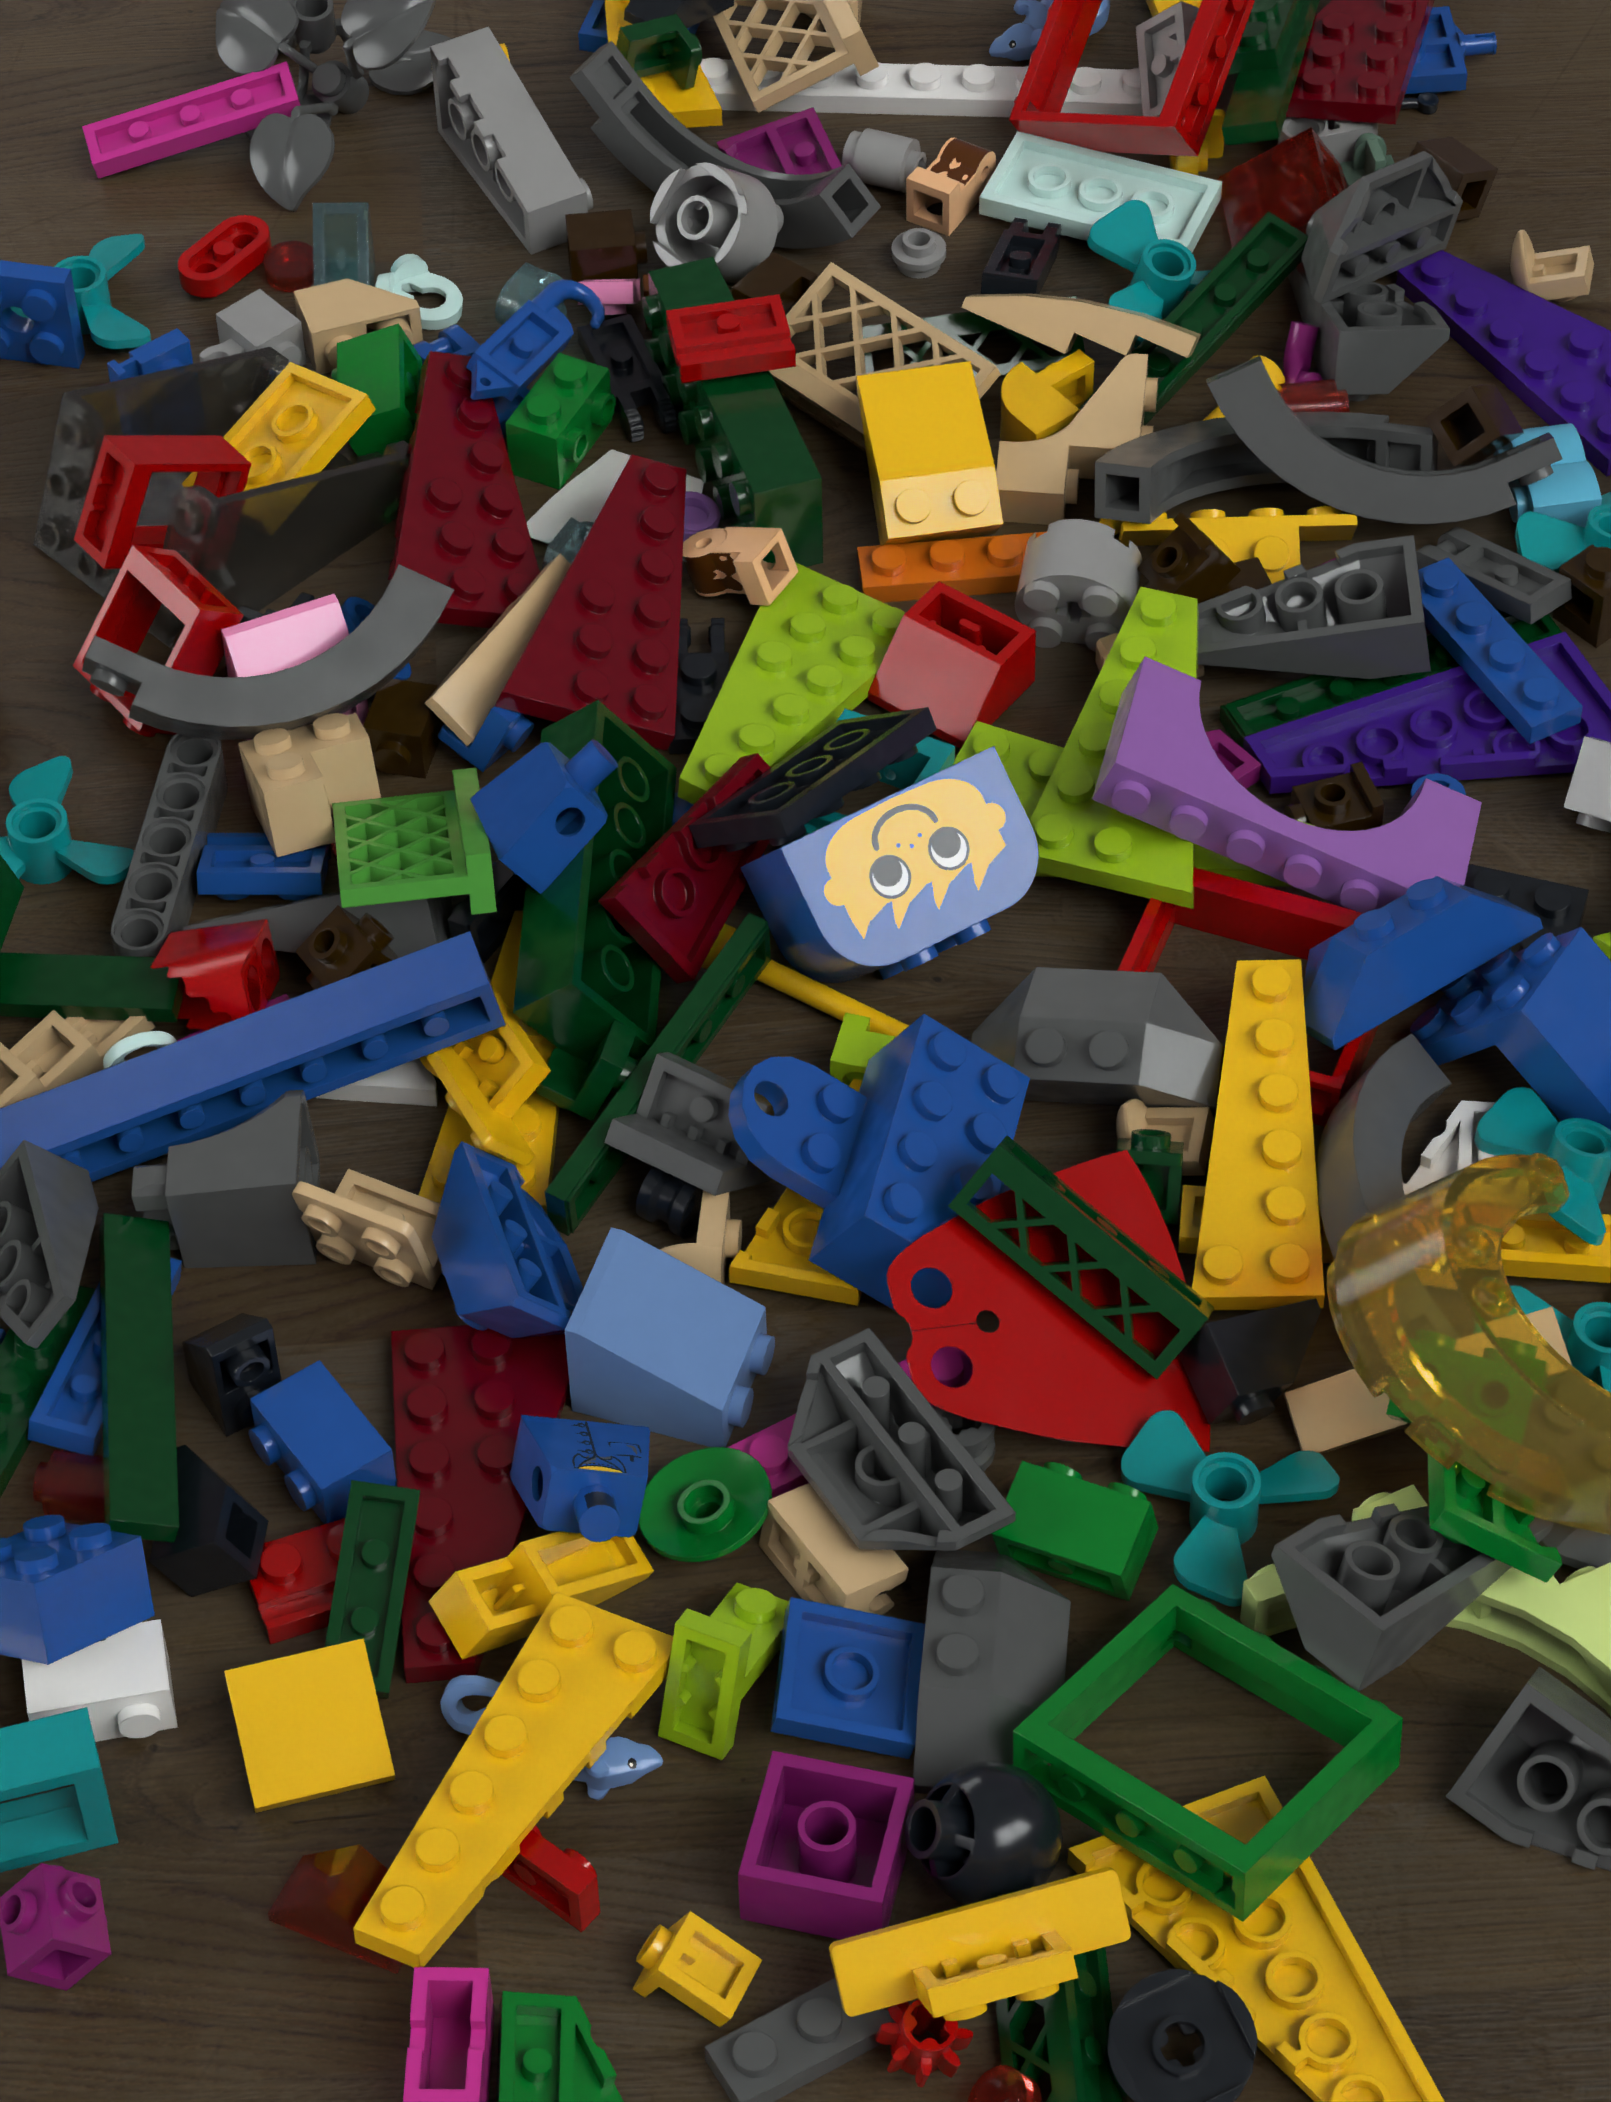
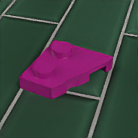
(785, 146)

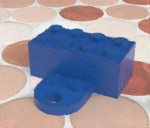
(882, 1155)

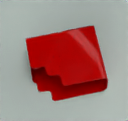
(224, 971)

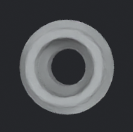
(918, 252)

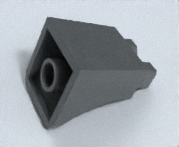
(234, 1191)

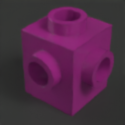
(54, 1927)

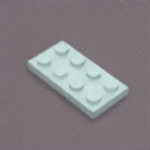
(1080, 185)

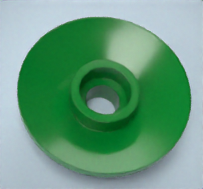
(705, 1504)

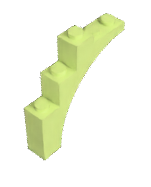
(1550, 1621)

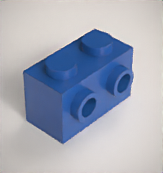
(318, 1441)

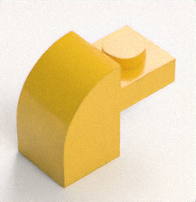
(1044, 401)

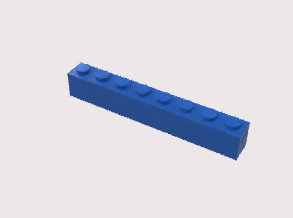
(248, 1063)

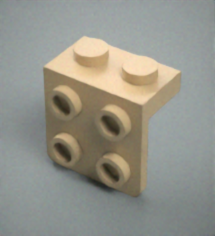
(373, 1226)

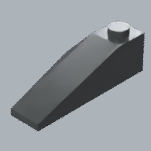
(1379, 1587)

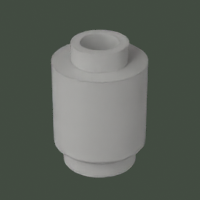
(883, 158)

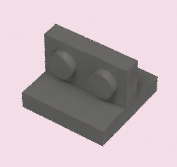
(687, 1128)

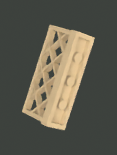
(841, 33)
(830, 399)

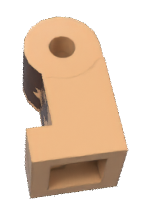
(951, 179)
(734, 563)

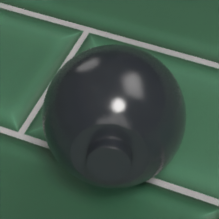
(985, 1832)

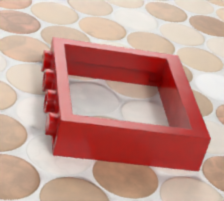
(1187, 105)
(1262, 919)

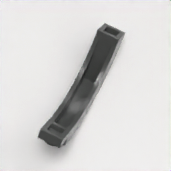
(654, 144)
(1208, 457)
(1363, 487)
(283, 699)
(1366, 1135)

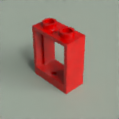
(122, 479)
(142, 585)

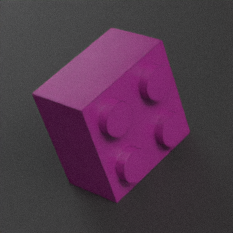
(825, 1847)

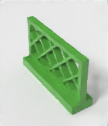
(457, 840)

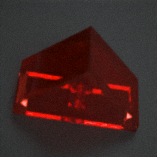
(328, 1898)

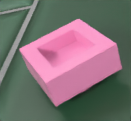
(615, 293)

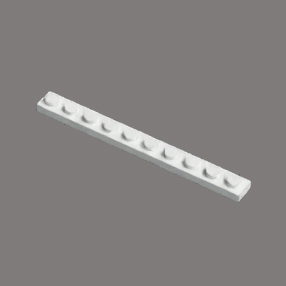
(930, 90)

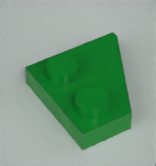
(1471, 1517)
(550, 2052)

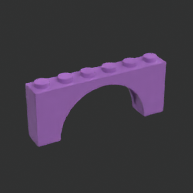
(1171, 778)

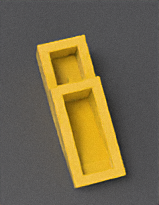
(507, 1596)

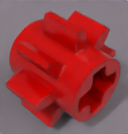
(930, 2054)

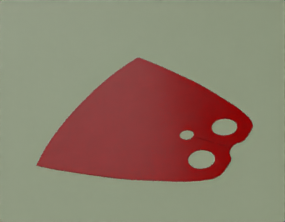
(1045, 1362)

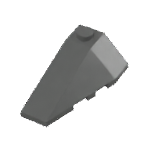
(1369, 335)
(1333, 620)
(412, 923)
(44, 1239)
(1545, 1774)

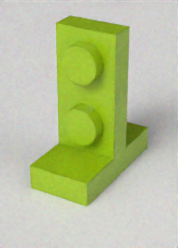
(716, 1665)

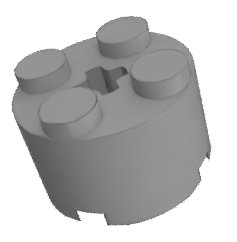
(717, 216)
(1076, 583)

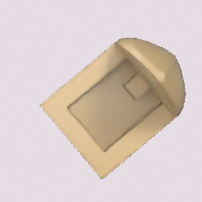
(1551, 274)
(1186, 1125)
(716, 1240)

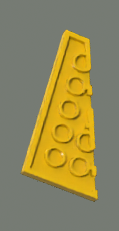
(1289, 1963)

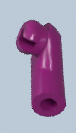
(1299, 353)

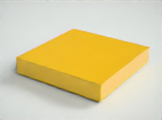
(309, 1725)

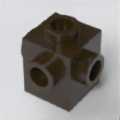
(345, 947)

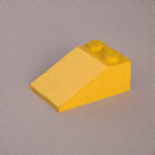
(928, 454)

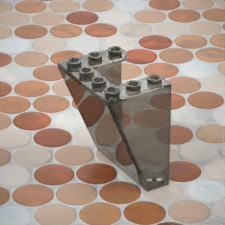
(243, 543)

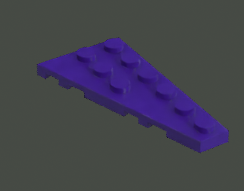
(1529, 344)
(1433, 728)

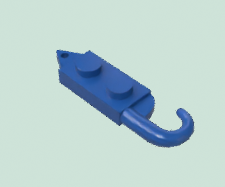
(529, 341)

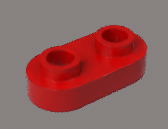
(224, 256)

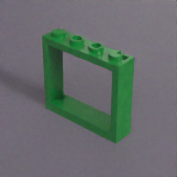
(1161, 1828)

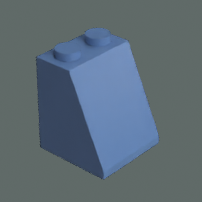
(664, 1345)

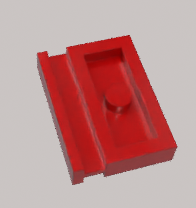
(730, 338)
(297, 1581)

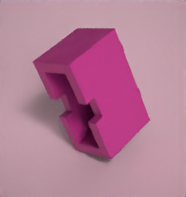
(450, 2035)

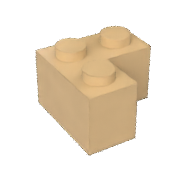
(301, 773)

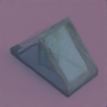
(343, 243)

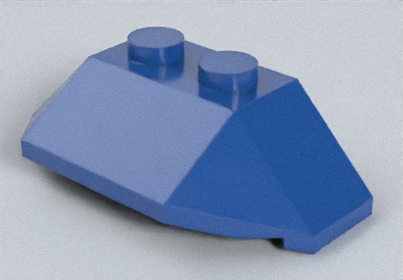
(1405, 955)
(502, 1250)

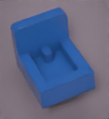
(499, 733)

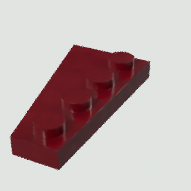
(683, 893)

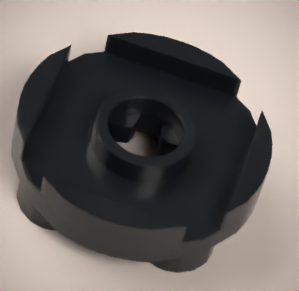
(1194, 2006)

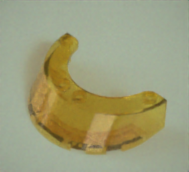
(1441, 1333)

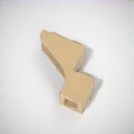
(1044, 473)

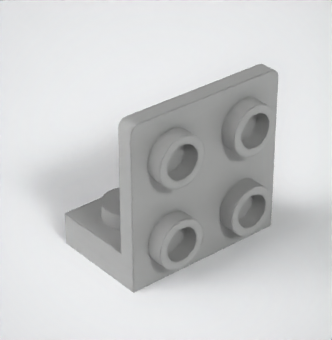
(1159, 53)

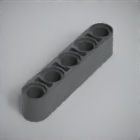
(165, 862)

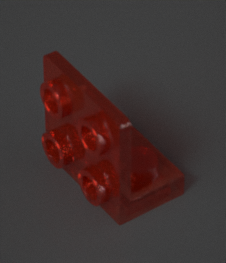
(1285, 181)

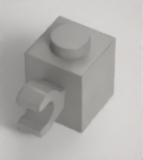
(257, 324)

